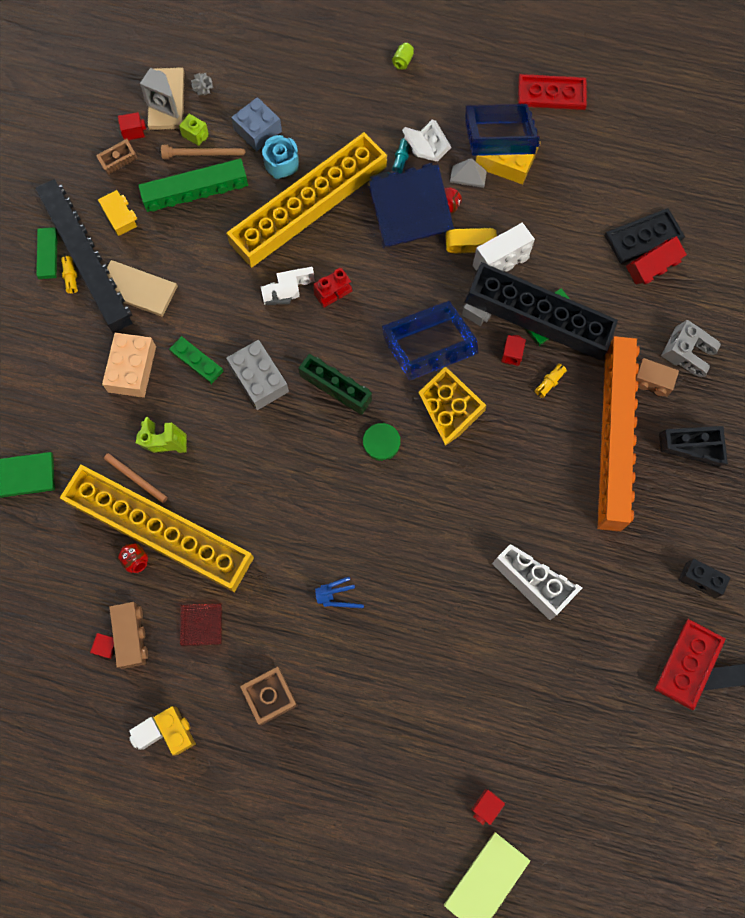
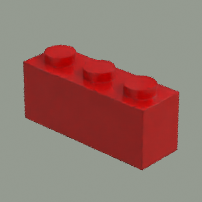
(656, 261)

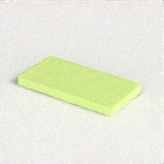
(487, 880)

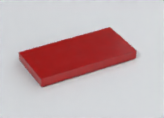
(552, 91)
(690, 664)

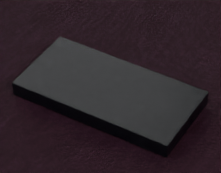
(643, 235)

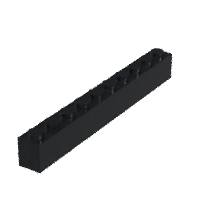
(84, 256)

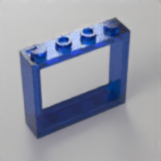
(501, 114)
(424, 320)

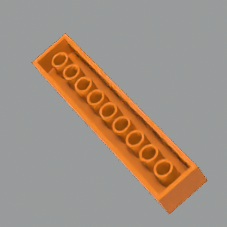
(618, 435)

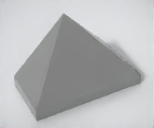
(468, 173)

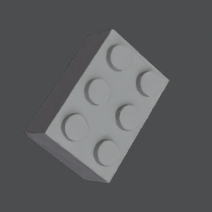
(257, 374)

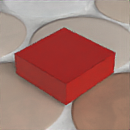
(103, 646)

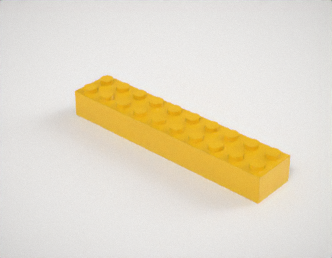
(307, 199)
(157, 528)

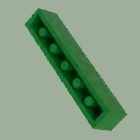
(193, 185)

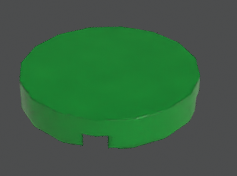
(381, 441)

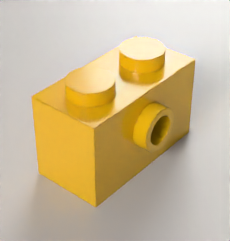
(118, 213)
(175, 730)

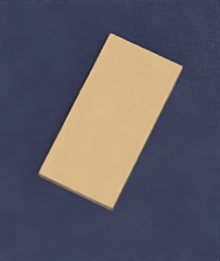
(159, 120)
(142, 288)

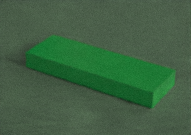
(47, 253)

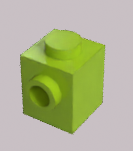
(194, 129)

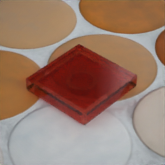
(201, 624)

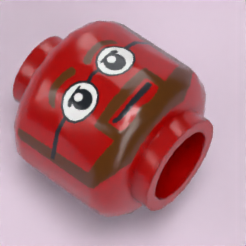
(454, 199)
(133, 558)

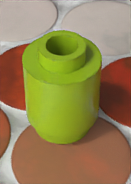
(403, 56)

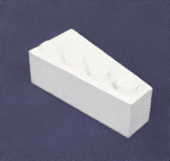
(536, 581)

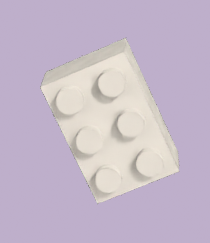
(506, 249)

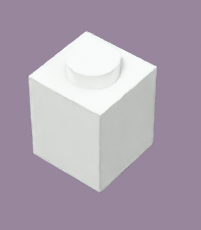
(145, 734)

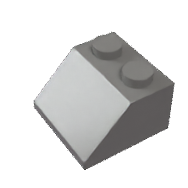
(158, 93)

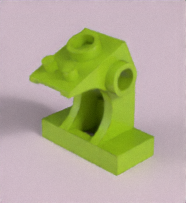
(169, 440)

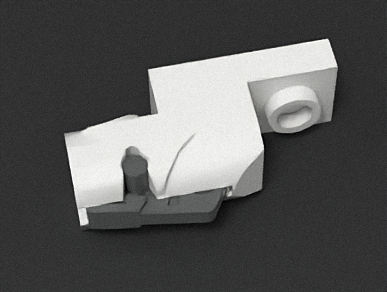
(287, 286)

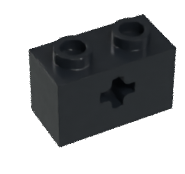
(704, 578)

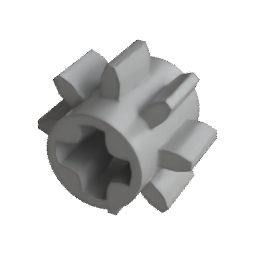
(202, 84)

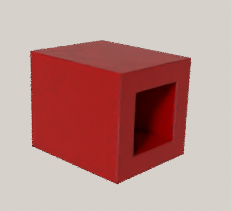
(132, 126)
(513, 350)
(487, 807)

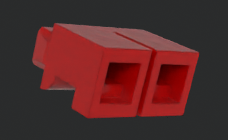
(331, 287)

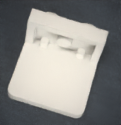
(429, 142)

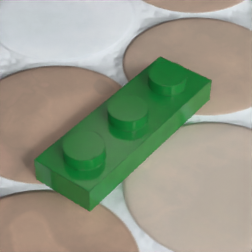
(196, 360)

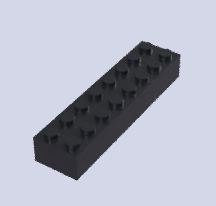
(541, 311)

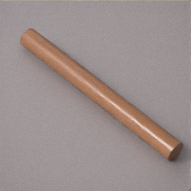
(136, 478)

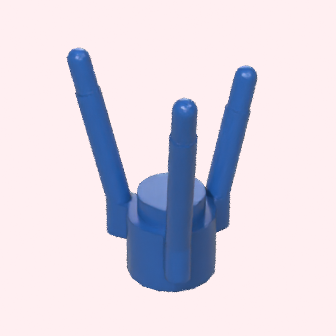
(325, 594)

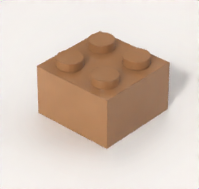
(269, 696)

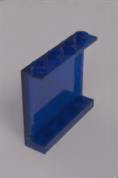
(410, 205)

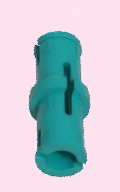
(401, 156)

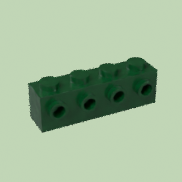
(335, 384)

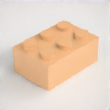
(129, 365)

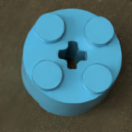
(280, 156)

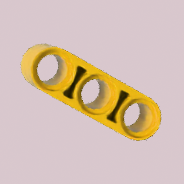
(468, 239)

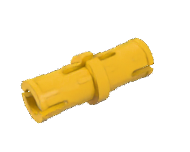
(69, 274)
(550, 380)

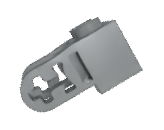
(681, 344)

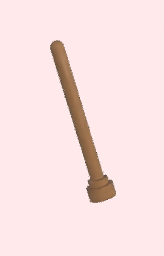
(167, 152)

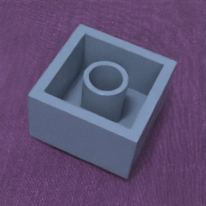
(256, 123)

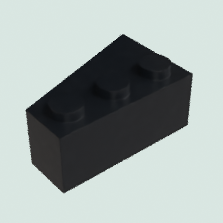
(697, 444)

